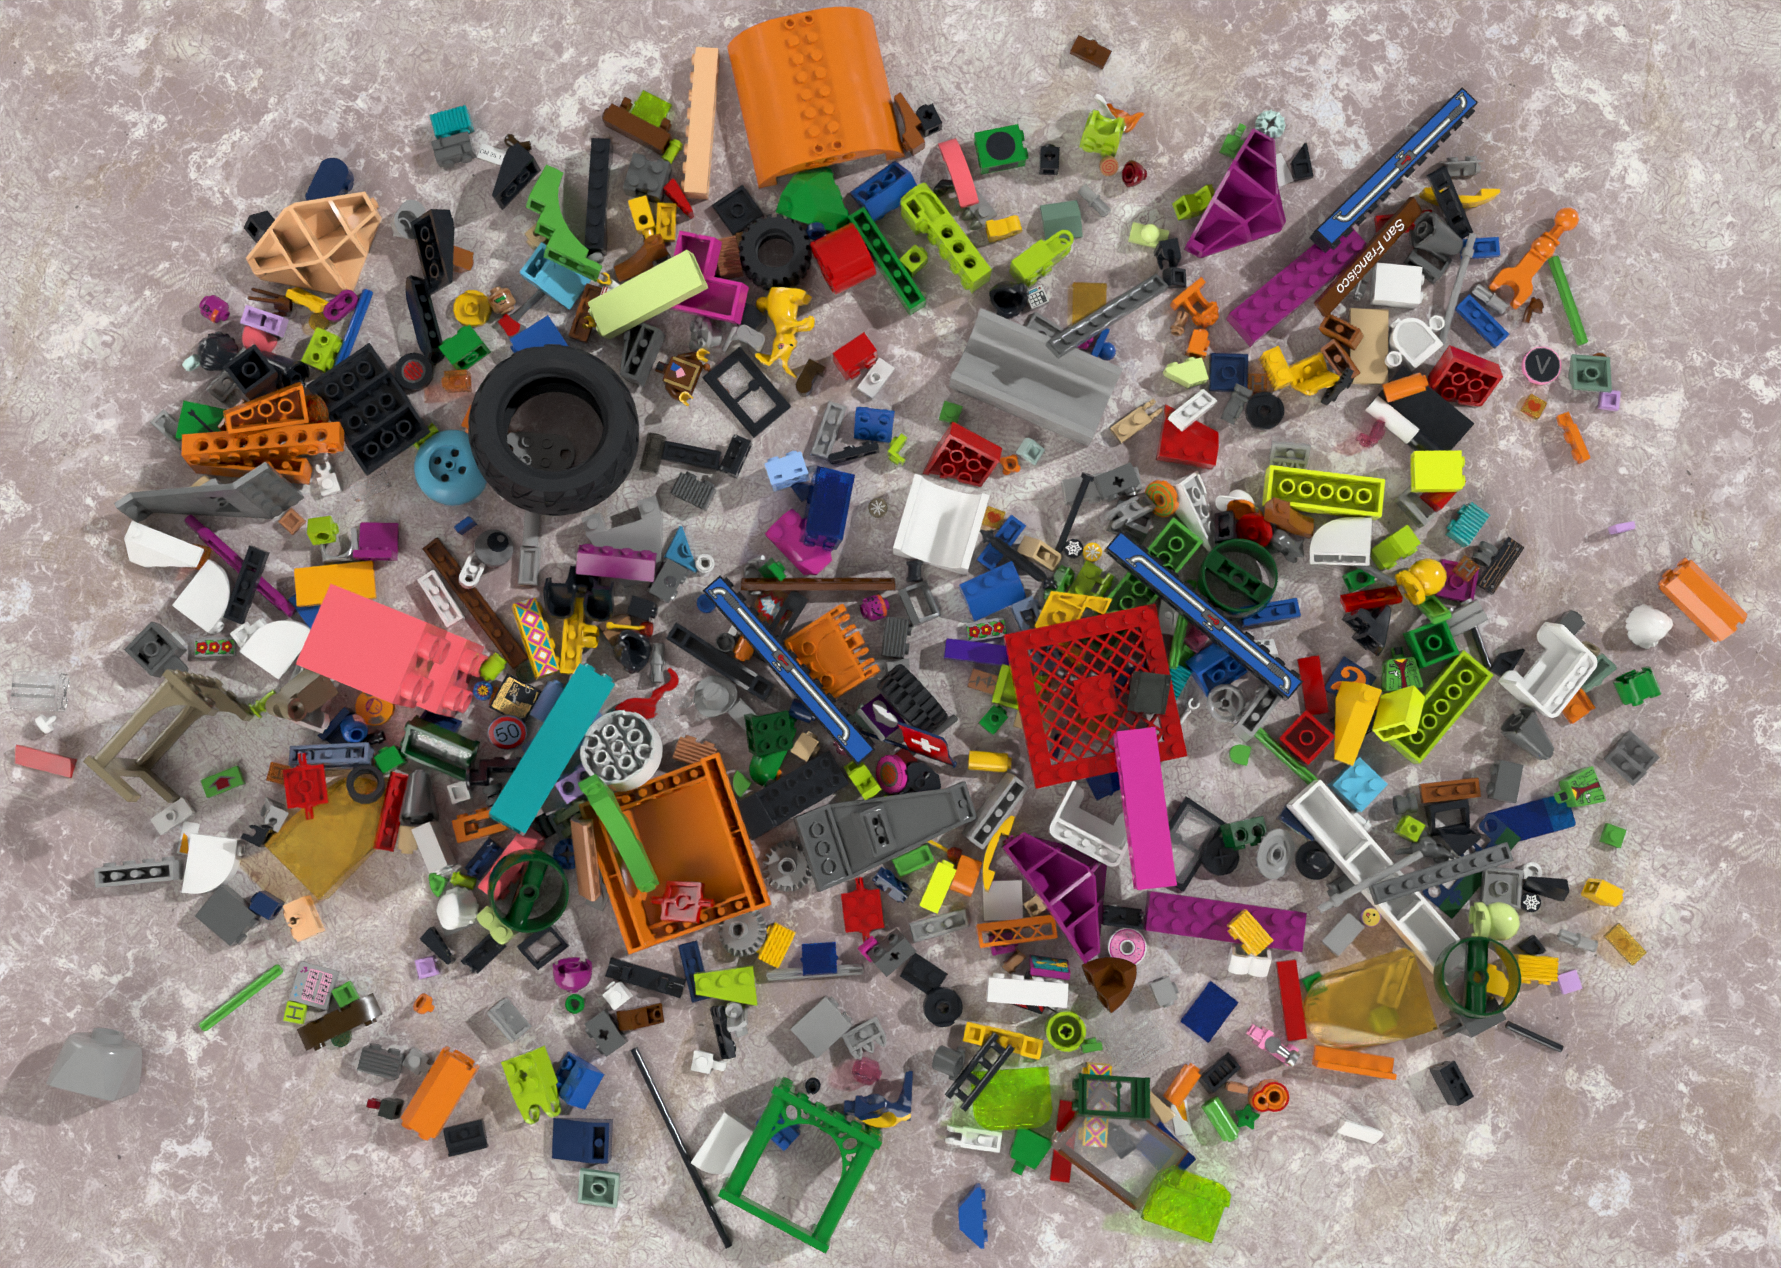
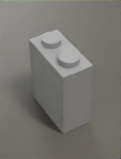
(822, 1026)

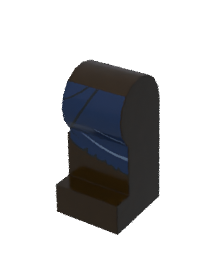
(808, 377)

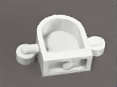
(1413, 341)

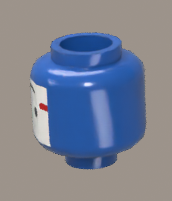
(354, 728)

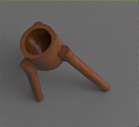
(281, 302)

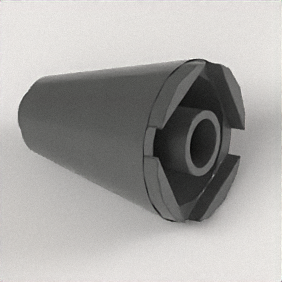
(1434, 235)
(1528, 733)
(418, 800)

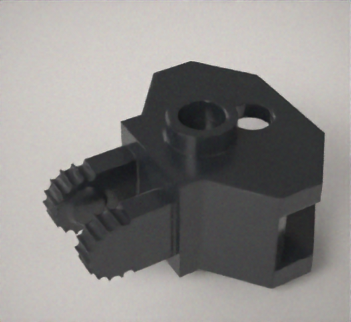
(916, 780)

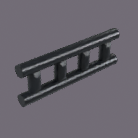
(980, 1084)

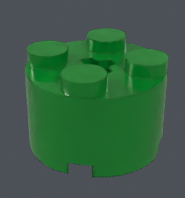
(1637, 686)

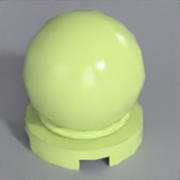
(1494, 921)

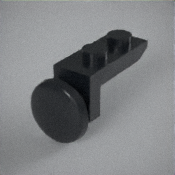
(481, 776)

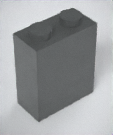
(228, 915)

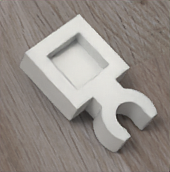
(329, 482)

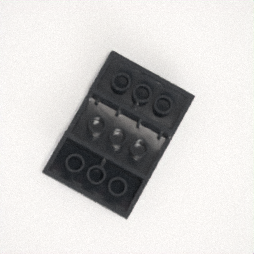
(371, 408)

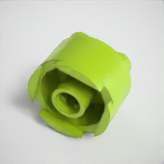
(1074, 1036)

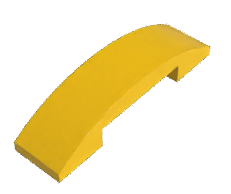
(1482, 197)
(1003, 830)
(1023, 1044)

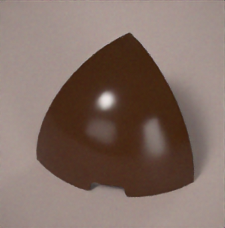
(1111, 979)

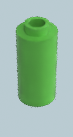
(1220, 1119)

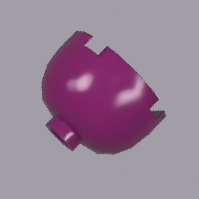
(572, 974)

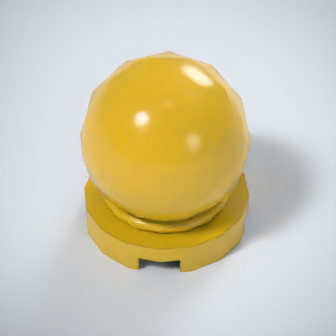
(1423, 579)

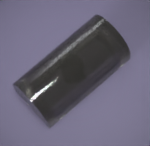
(652, 453)

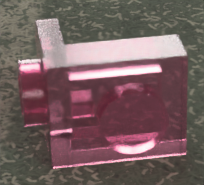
(1377, 432)
(1195, 639)

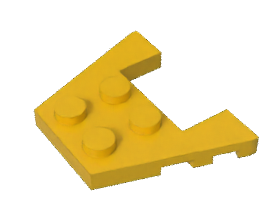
(1067, 607)

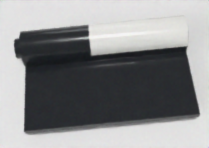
(1421, 420)

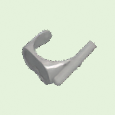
(747, 335)
(346, 557)
(751, 571)

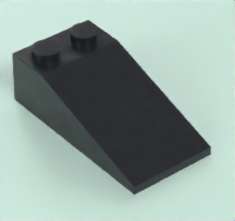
(435, 247)

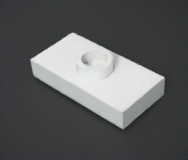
(876, 378)
(172, 816)

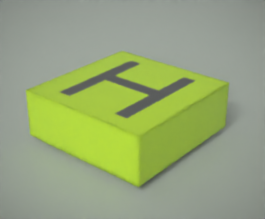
(295, 1012)

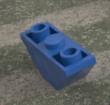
(972, 1216)

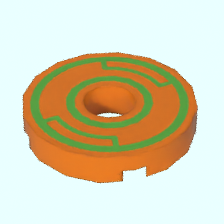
(1166, 490)

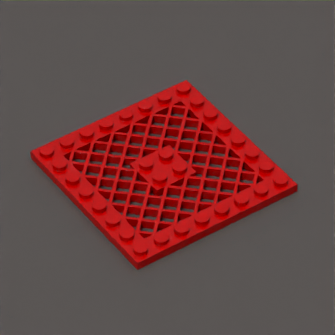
(1093, 694)

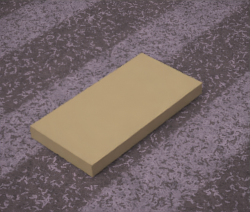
(1373, 348)

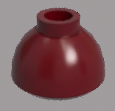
(1133, 173)

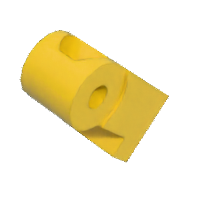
(1003, 228)

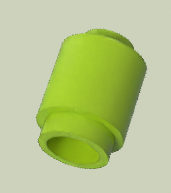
(492, 667)

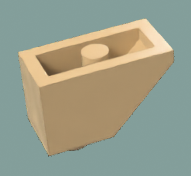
(1039, 553)

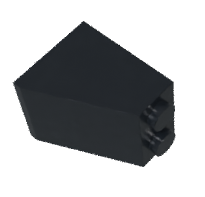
(252, 373)

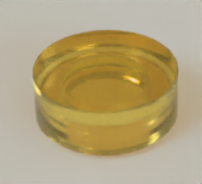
(318, 320)

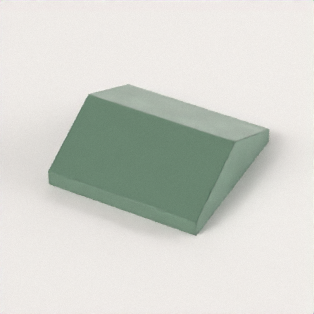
(1061, 217)
(1590, 373)
(599, 1187)

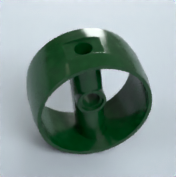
(1250, 587)
(522, 903)
(1477, 961)

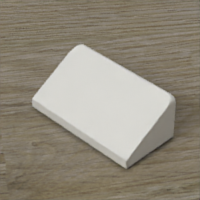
(1359, 1131)

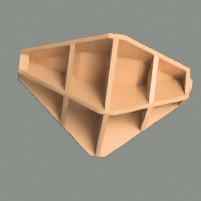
(318, 243)

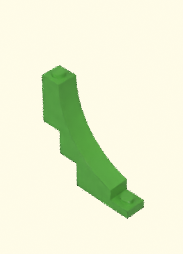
(563, 245)
(617, 824)

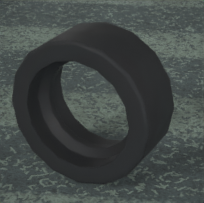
(361, 770)

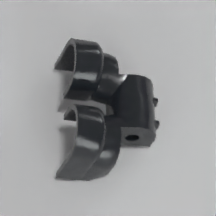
(561, 599)

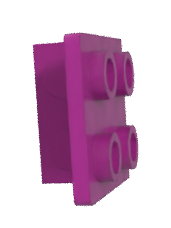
(377, 542)

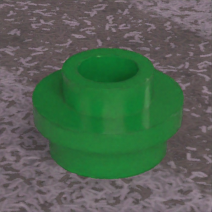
(570, 1008)

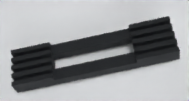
(1344, 382)
(795, 603)

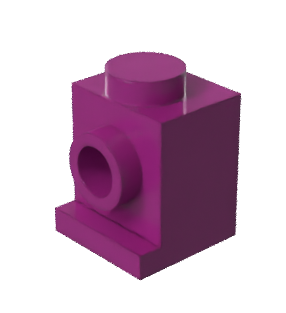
(996, 950)

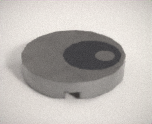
(493, 548)

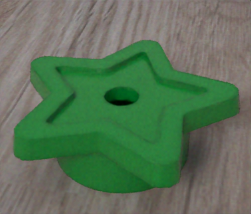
(1247, 1111)

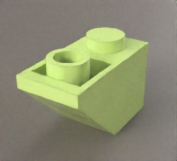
(1187, 374)

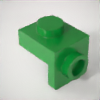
(772, 569)

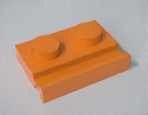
(1578, 707)

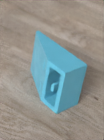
(553, 279)

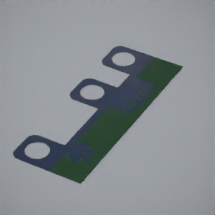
(1462, 890)

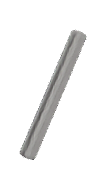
(797, 973)

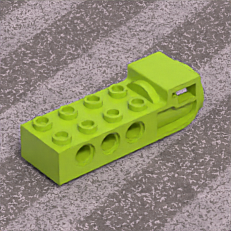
(946, 235)

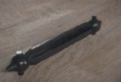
(1018, 559)

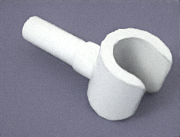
(1189, 708)

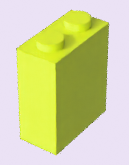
(1437, 471)
(1398, 713)
(937, 886)

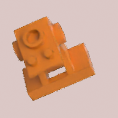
(1190, 297)

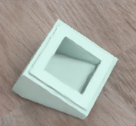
(1030, 450)

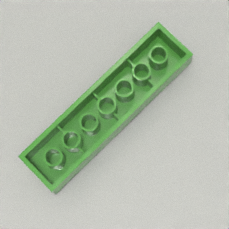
(1174, 548)

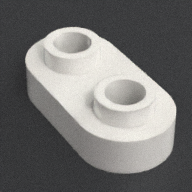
(471, 571)

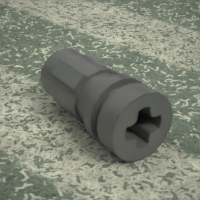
(1236, 403)

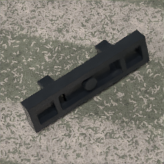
(1449, 202)
(246, 584)
(646, 977)

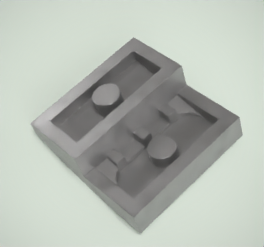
(1631, 757)

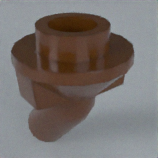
(1535, 306)

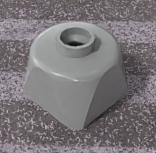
(98, 1065)

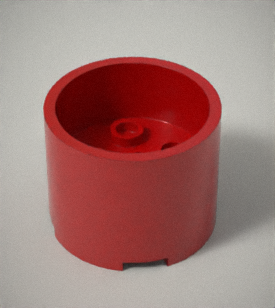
(843, 258)

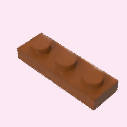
(577, 331)
(1449, 790)

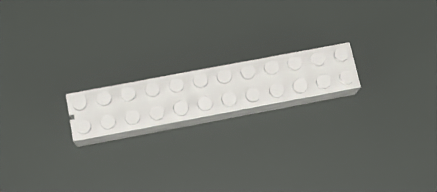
(1362, 858)

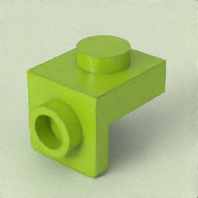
(896, 445)

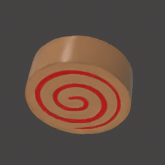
(1108, 166)

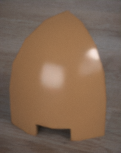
(612, 634)

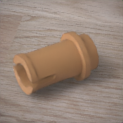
(1178, 327)
(1013, 962)

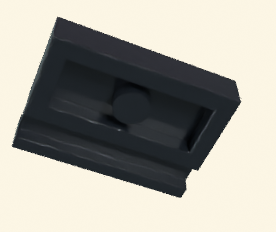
(923, 974)
(465, 1137)

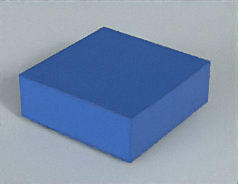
(465, 525)

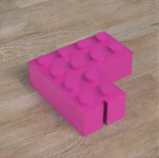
(723, 298)

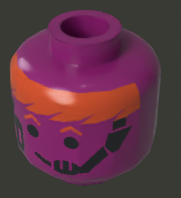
(214, 309)
(874, 608)

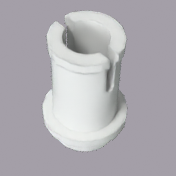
(1365, 824)

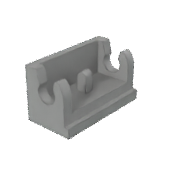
(1414, 508)
(276, 813)
(1342, 934)
(509, 1020)

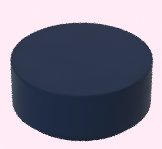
(815, 230)

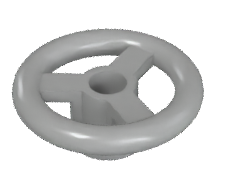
(1218, 704)

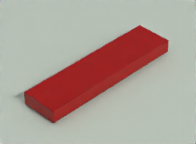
(389, 818)
(1291, 1000)
(1060, 1166)

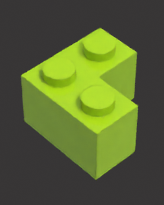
(1399, 544)

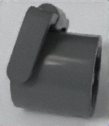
(949, 1061)

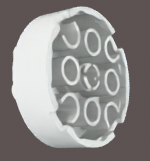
(621, 750)

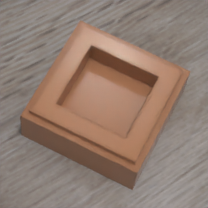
(292, 521)
(1236, 1087)

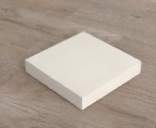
(1003, 900)

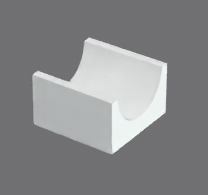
(940, 526)

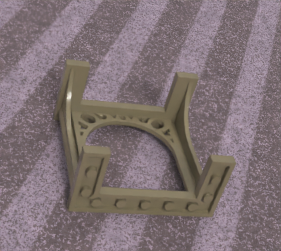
(198, 694)

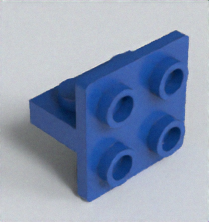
(874, 424)

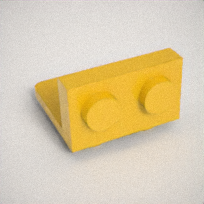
(1312, 375)

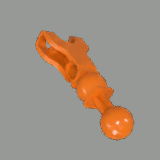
(1542, 248)

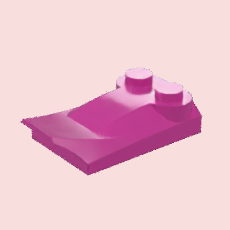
(786, 535)

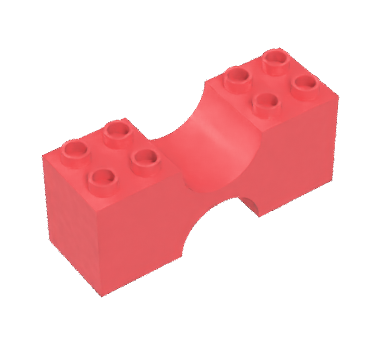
(391, 654)

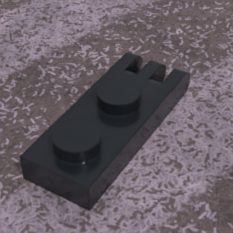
(852, 452)
(726, 1044)

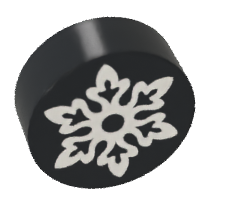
(1073, 548)
(1530, 902)

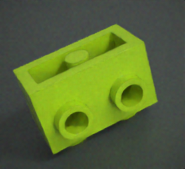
(322, 350)

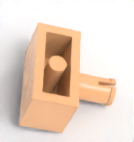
(303, 918)

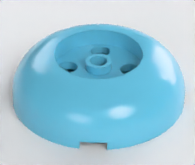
(459, 487)

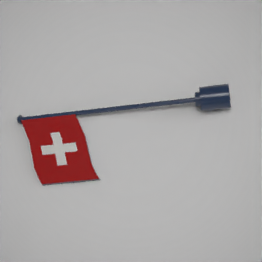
(915, 739)

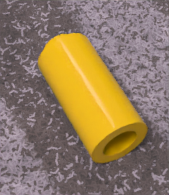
(989, 761)

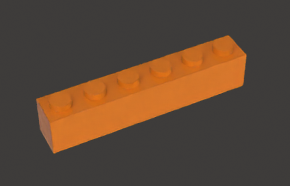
(293, 469)

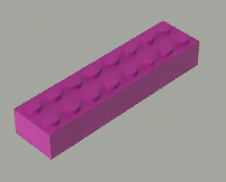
(1292, 288)
(1210, 917)

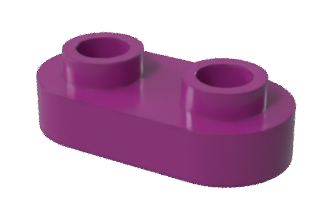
(340, 304)

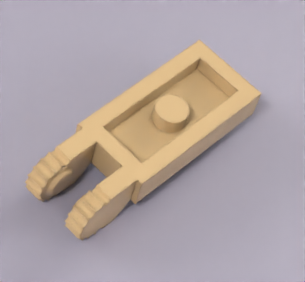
(1134, 422)

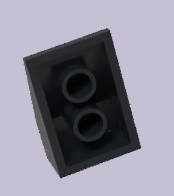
(515, 173)

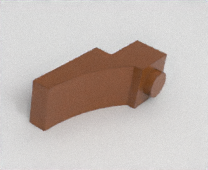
(912, 139)
(641, 261)
(1287, 519)

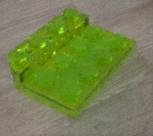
(1014, 1099)
(1186, 1203)

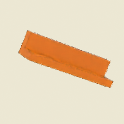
(1031, 922)
(1353, 1062)

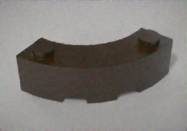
(336, 1023)

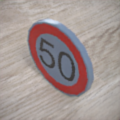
(507, 732)

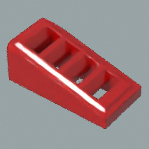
(676, 195)

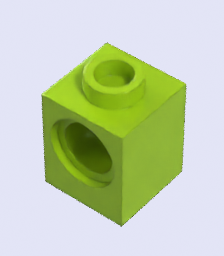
(914, 268)
(322, 530)
(1409, 828)

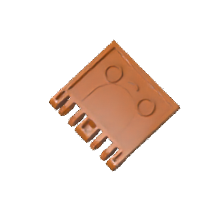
(831, 654)

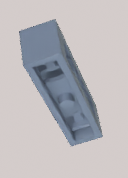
(1024, 607)
(334, 755)

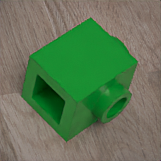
(993, 719)
(389, 759)

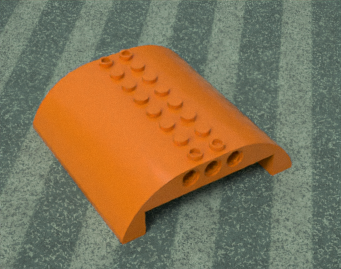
(813, 92)
(690, 835)

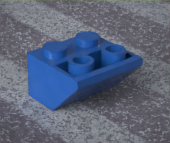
(577, 1080)

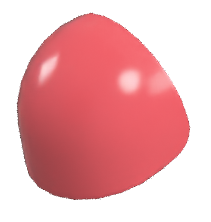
(261, 339)

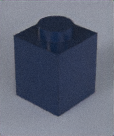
(266, 904)

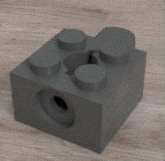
(157, 650)
(1469, 1026)

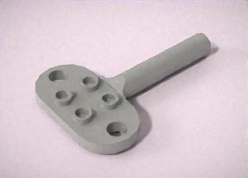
(542, 453)

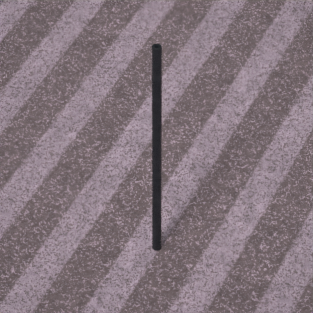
(681, 1147)

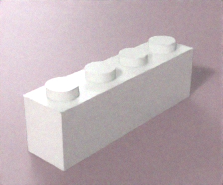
(1027, 991)

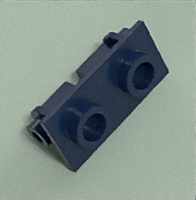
(483, 859)
(885, 879)

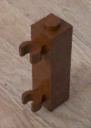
(637, 129)

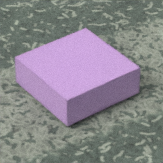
(1609, 401)
(1623, 527)
(427, 967)
(1569, 981)

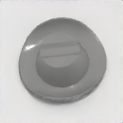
(714, 696)

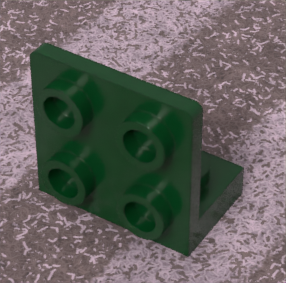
(768, 733)

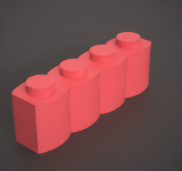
(531, 840)

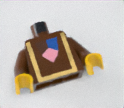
(682, 374)

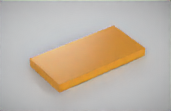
(314, 581)

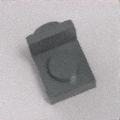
(1339, 885)

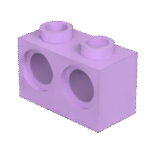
(264, 321)
(575, 778)

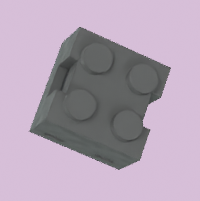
(647, 178)

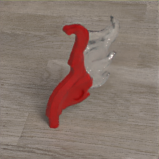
(661, 703)

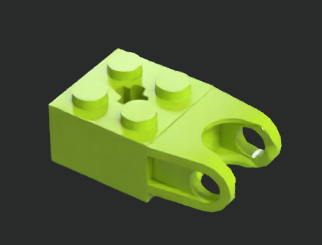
(1102, 134)
(1040, 258)
(533, 1083)

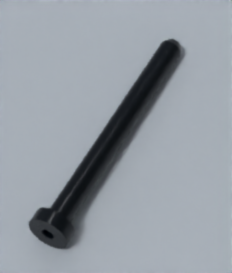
(1074, 510)

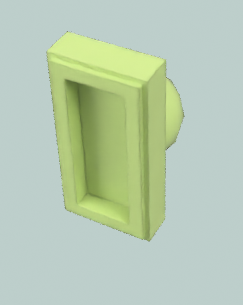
(1147, 234)

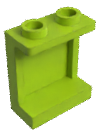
(1004, 690)

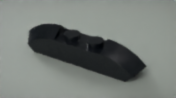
(424, 319)

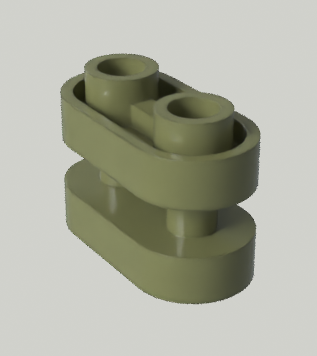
(562, 816)

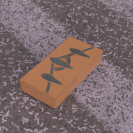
(982, 681)

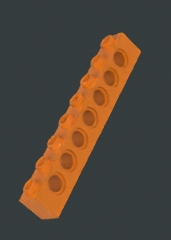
(273, 437)

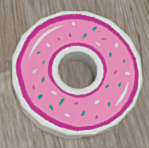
(1130, 935)

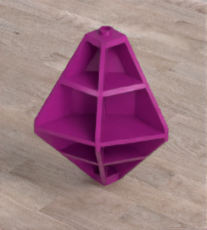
(1244, 204)
(1067, 885)

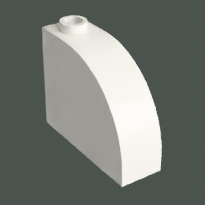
(1343, 542)
(207, 597)
(276, 645)
(211, 862)
(723, 1145)

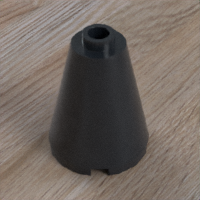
(288, 369)

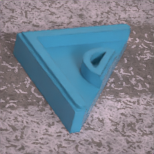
(680, 551)

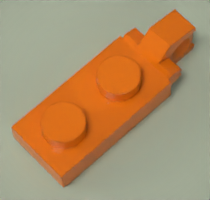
(1573, 436)

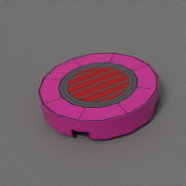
(891, 773)

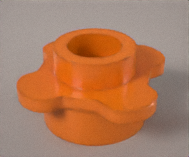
(1009, 469)

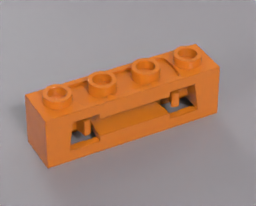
(463, 828)

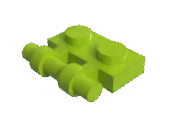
(1087, 578)

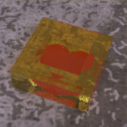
(1533, 406)
(993, 518)

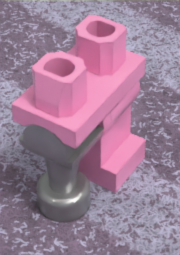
(1266, 1040)

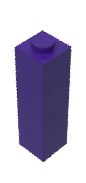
(975, 652)

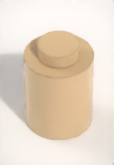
(406, 840)

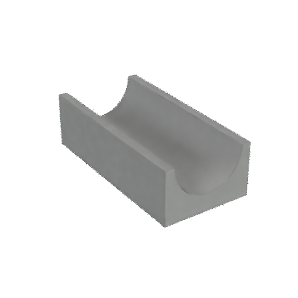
(1021, 376)

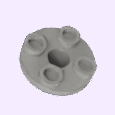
(704, 334)

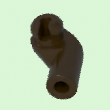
(511, 140)

